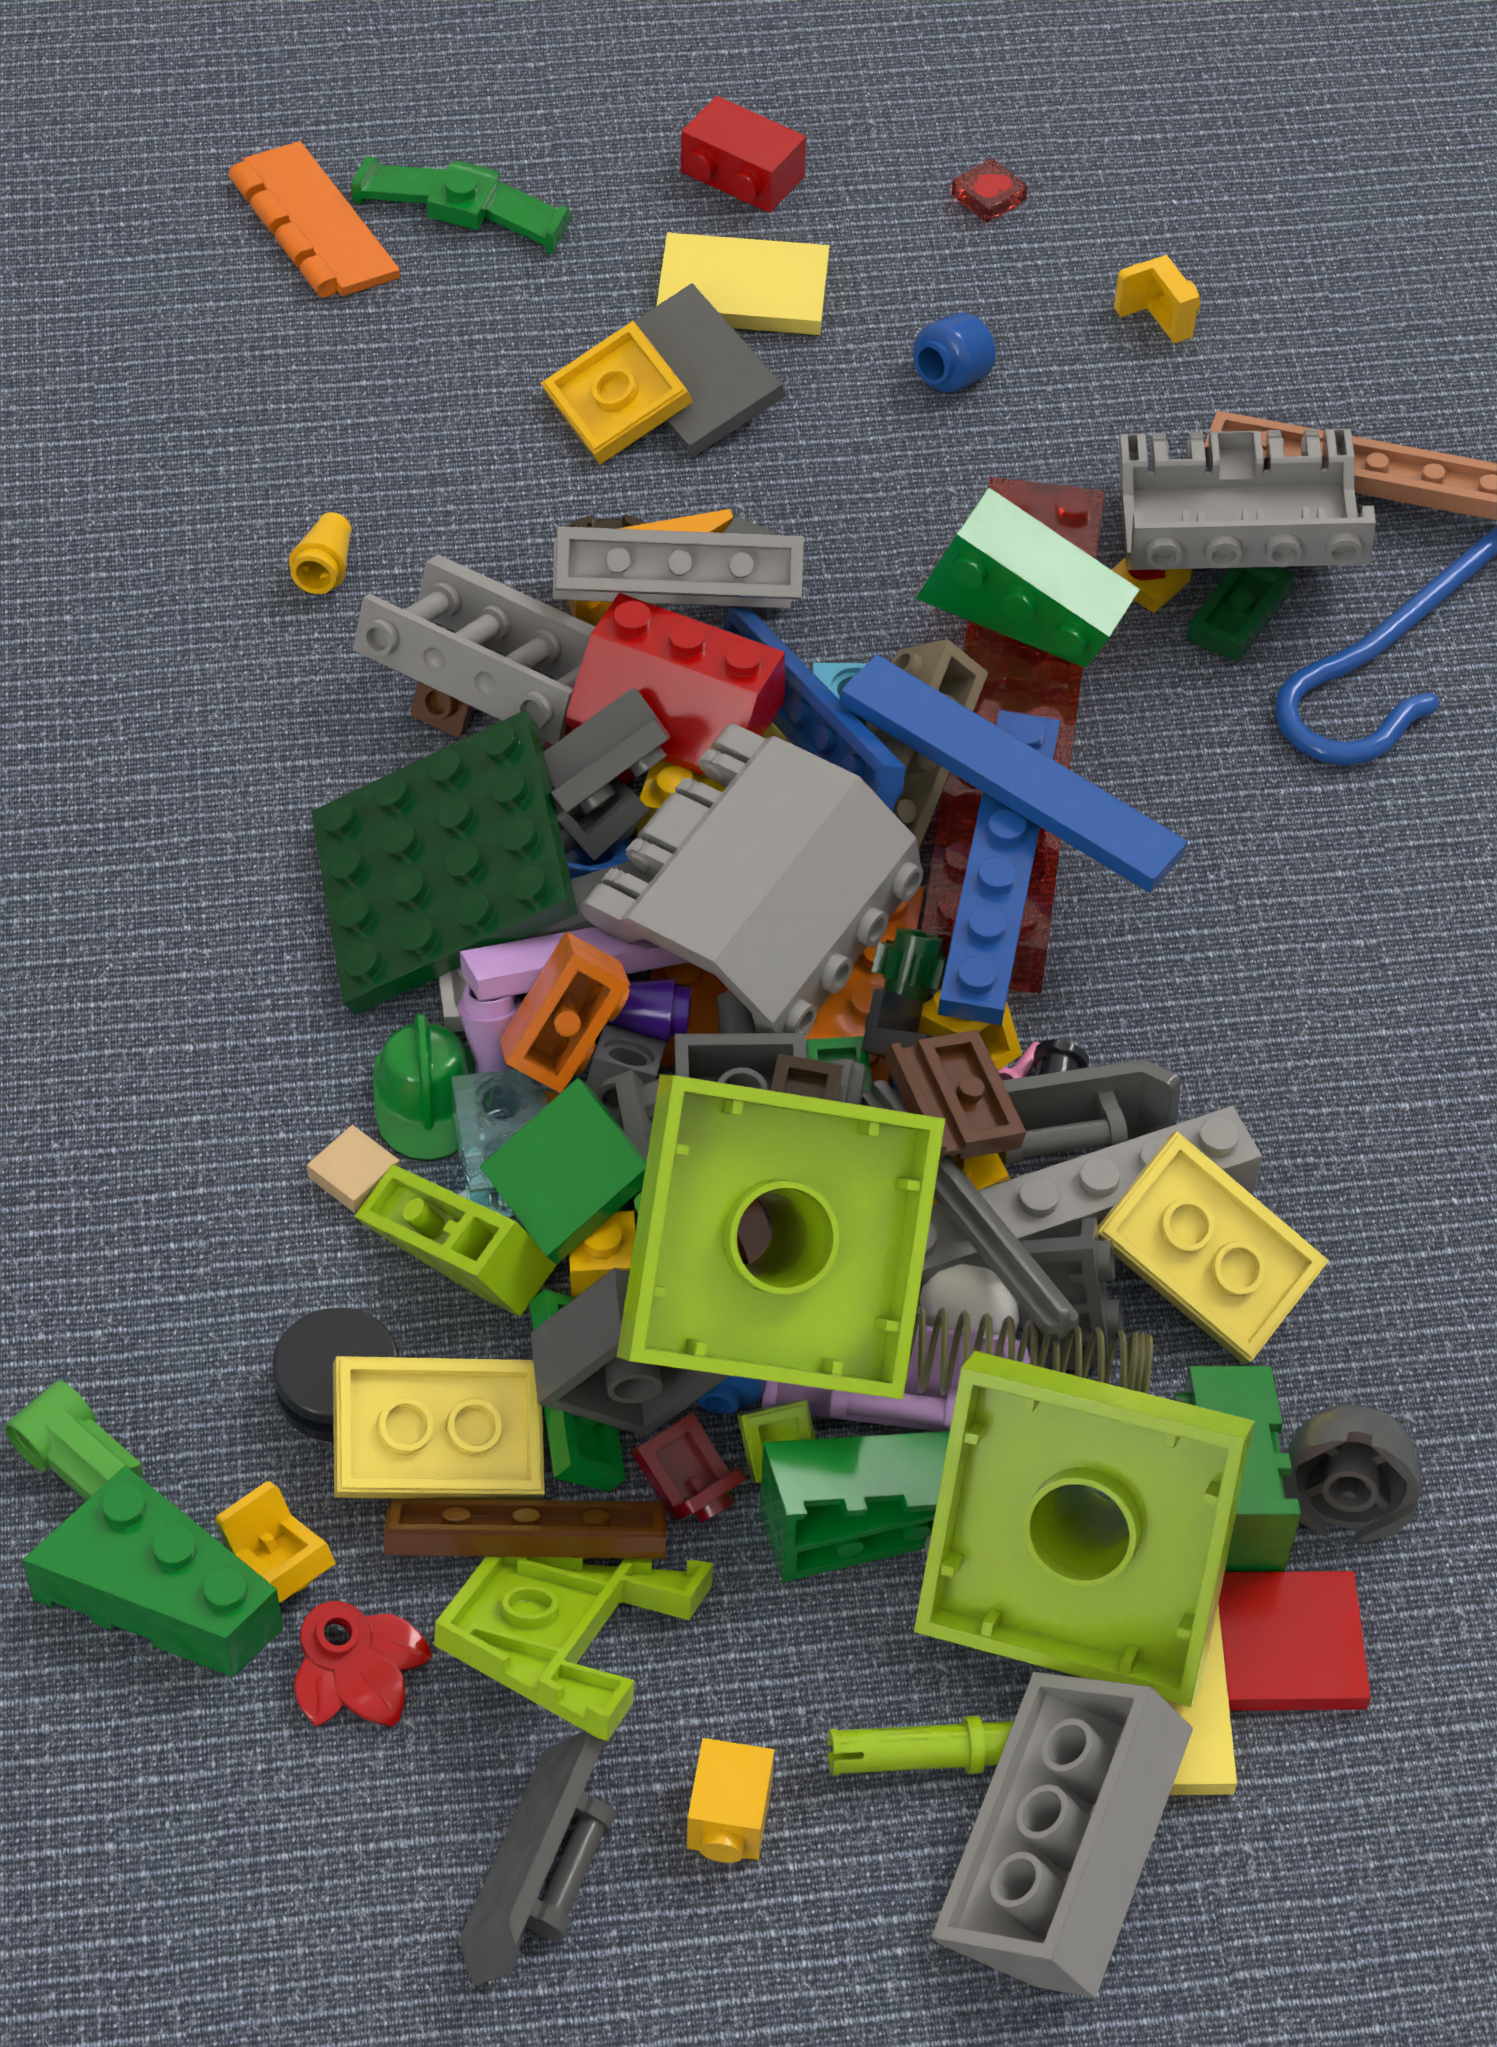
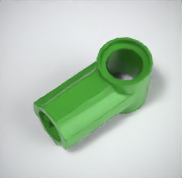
(64, 1435)

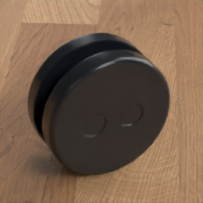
(306, 1359)

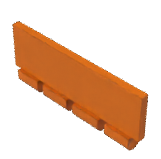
(312, 221)

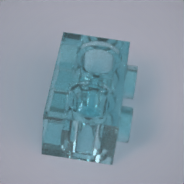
(480, 1134)

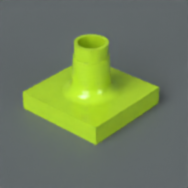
(845, 1250)
(1051, 1569)

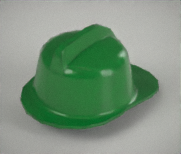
(416, 1089)

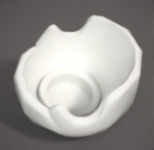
(971, 1290)

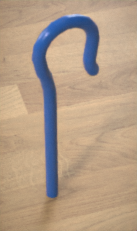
(1364, 651)

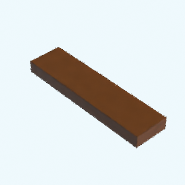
(525, 1528)

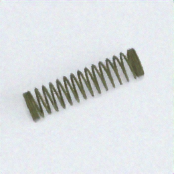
(1134, 1361)

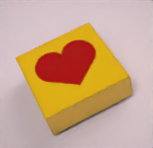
(1155, 585)

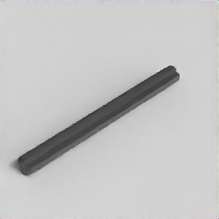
(991, 1236)

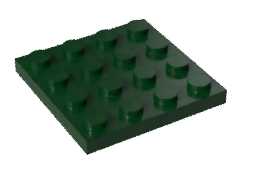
(442, 862)

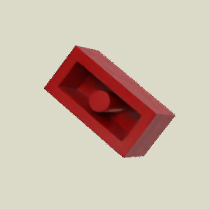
(743, 154)

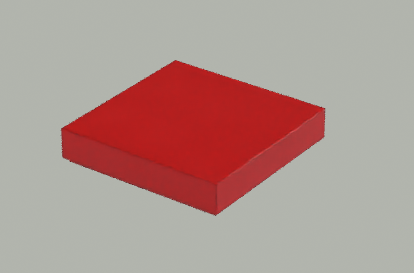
(1293, 1641)

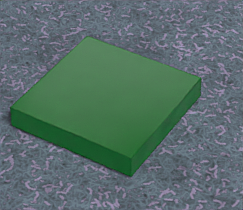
(567, 1171)

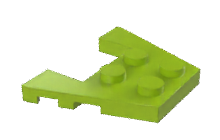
(538, 1615)

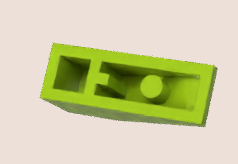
(458, 1238)

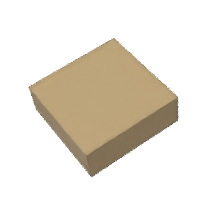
(351, 1167)

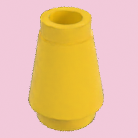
(322, 555)

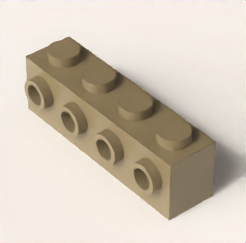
(959, 678)

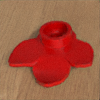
(363, 1671)

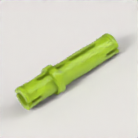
(918, 1747)

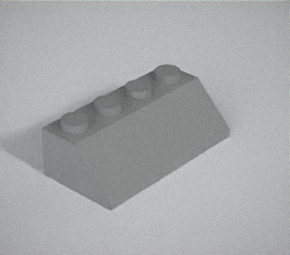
(1064, 1831)

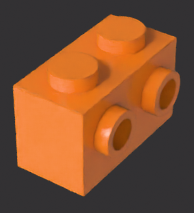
(564, 1013)

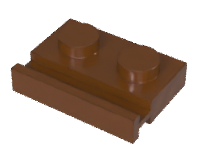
(958, 1082)

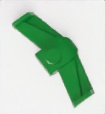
(464, 197)

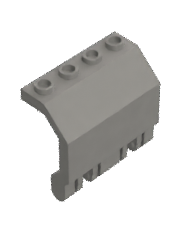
(1238, 509)
(765, 880)

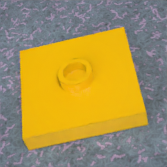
(616, 392)

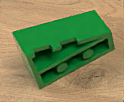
(1028, 583)
(849, 1499)
(1264, 1518)
(157, 1574)

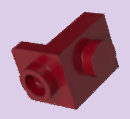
(687, 1471)

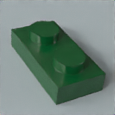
(1240, 609)

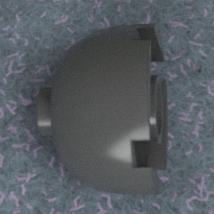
(1354, 1472)

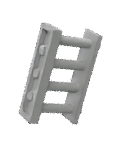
(678, 567)
(456, 662)

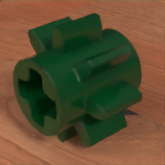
(911, 963)

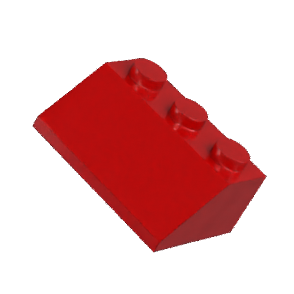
(686, 673)

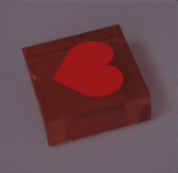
(989, 190)

